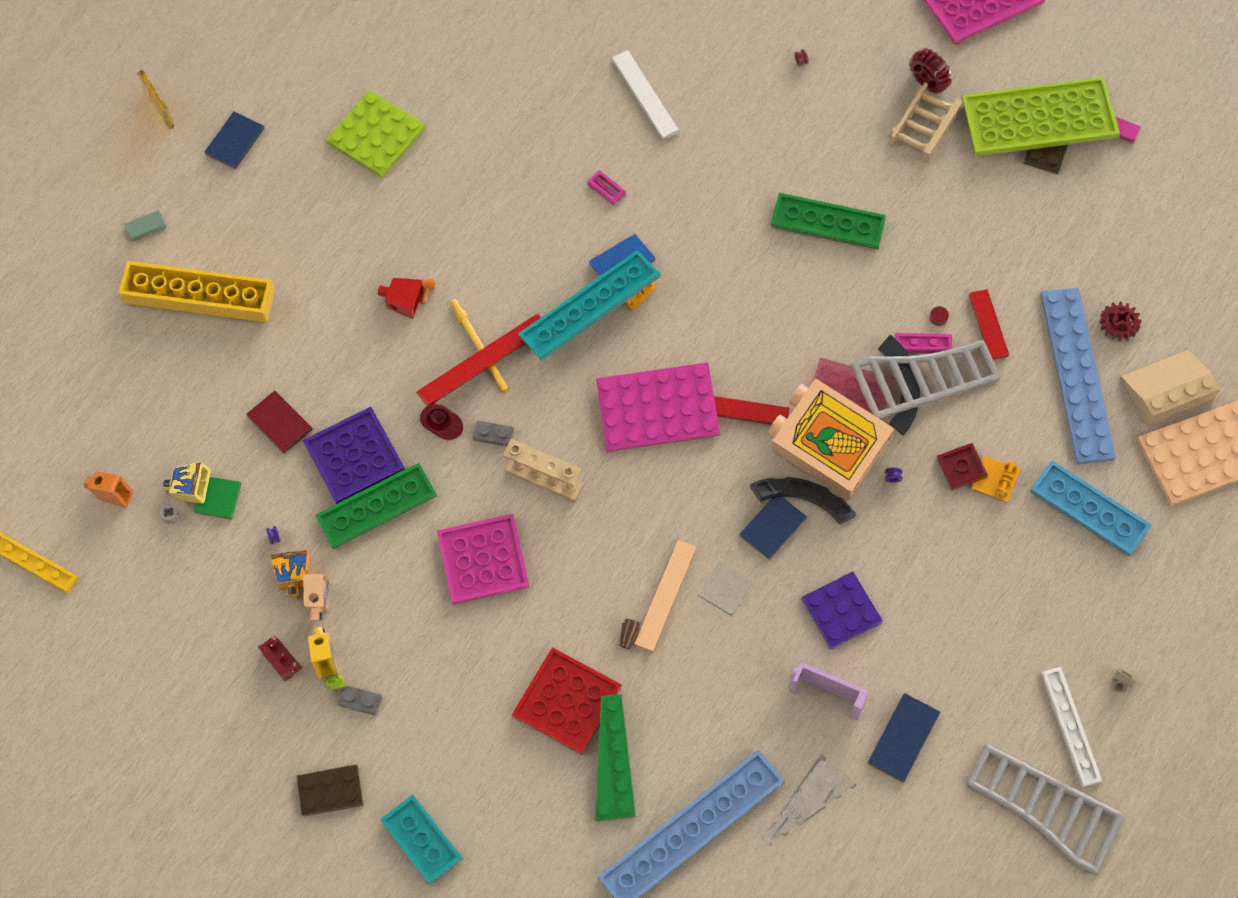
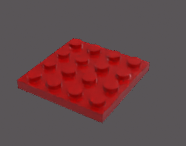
(565, 700)

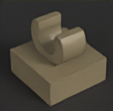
(1125, 678)

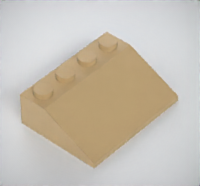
(1170, 386)

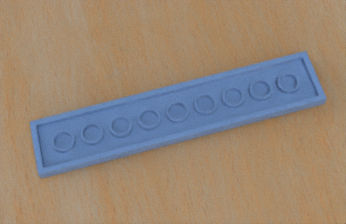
(1077, 376)
(692, 828)

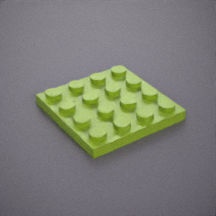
(375, 134)

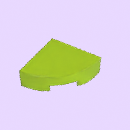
(335, 682)

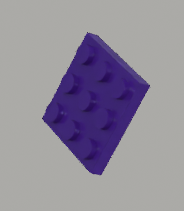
(841, 610)

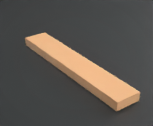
(665, 596)

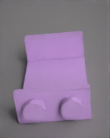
(830, 684)

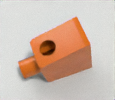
(109, 488)

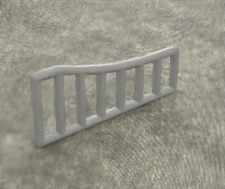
(944, 392)
(1042, 827)

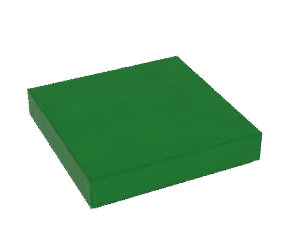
(220, 498)

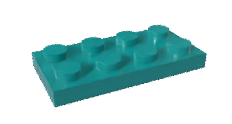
(421, 839)

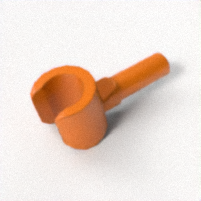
(428, 284)

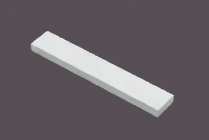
(645, 95)
(1071, 727)

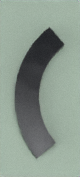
(903, 420)
(805, 490)

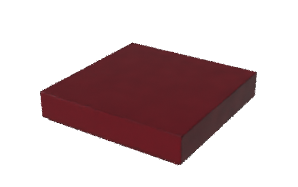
(962, 466)

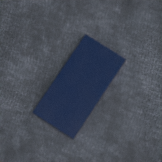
(903, 737)

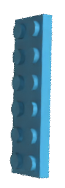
(1090, 508)

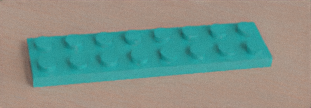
(589, 305)

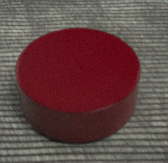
(939, 315)

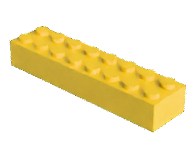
(197, 291)

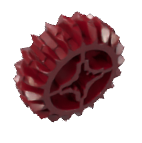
(930, 69)

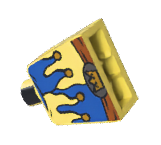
(189, 482)

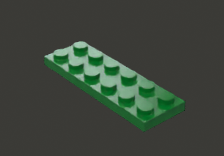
(828, 221)
(376, 505)

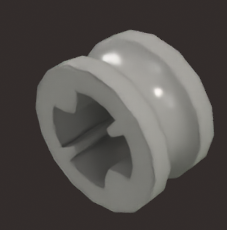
(170, 508)

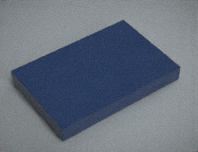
(234, 140)
(773, 526)

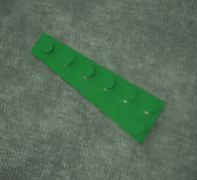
(614, 778)

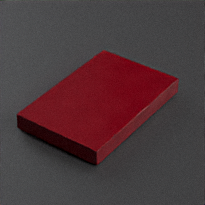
(279, 422)

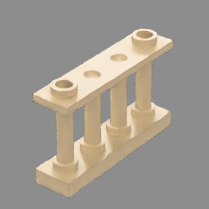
(936, 136)
(543, 470)

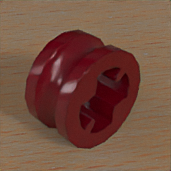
(801, 57)

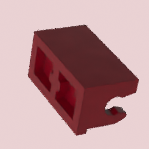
(279, 658)

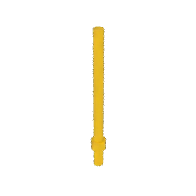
(462, 317)

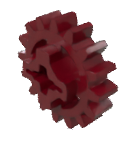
(1116, 314)

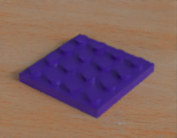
(353, 455)

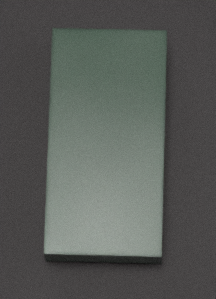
(145, 225)

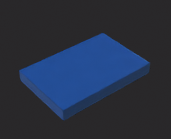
(619, 252)

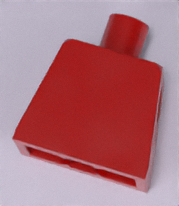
(402, 295)

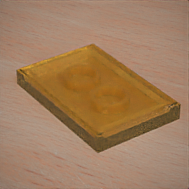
(155, 99)

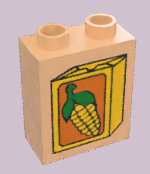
(830, 437)

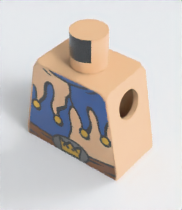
(315, 587)

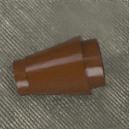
(629, 632)

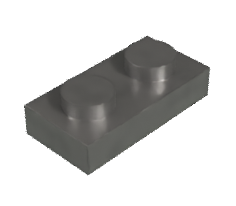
(493, 433)
(360, 700)

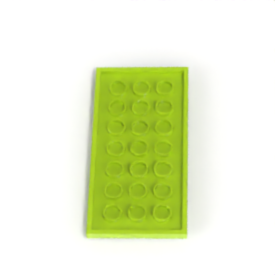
(1040, 116)

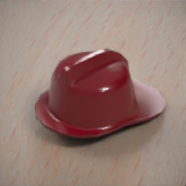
(441, 421)

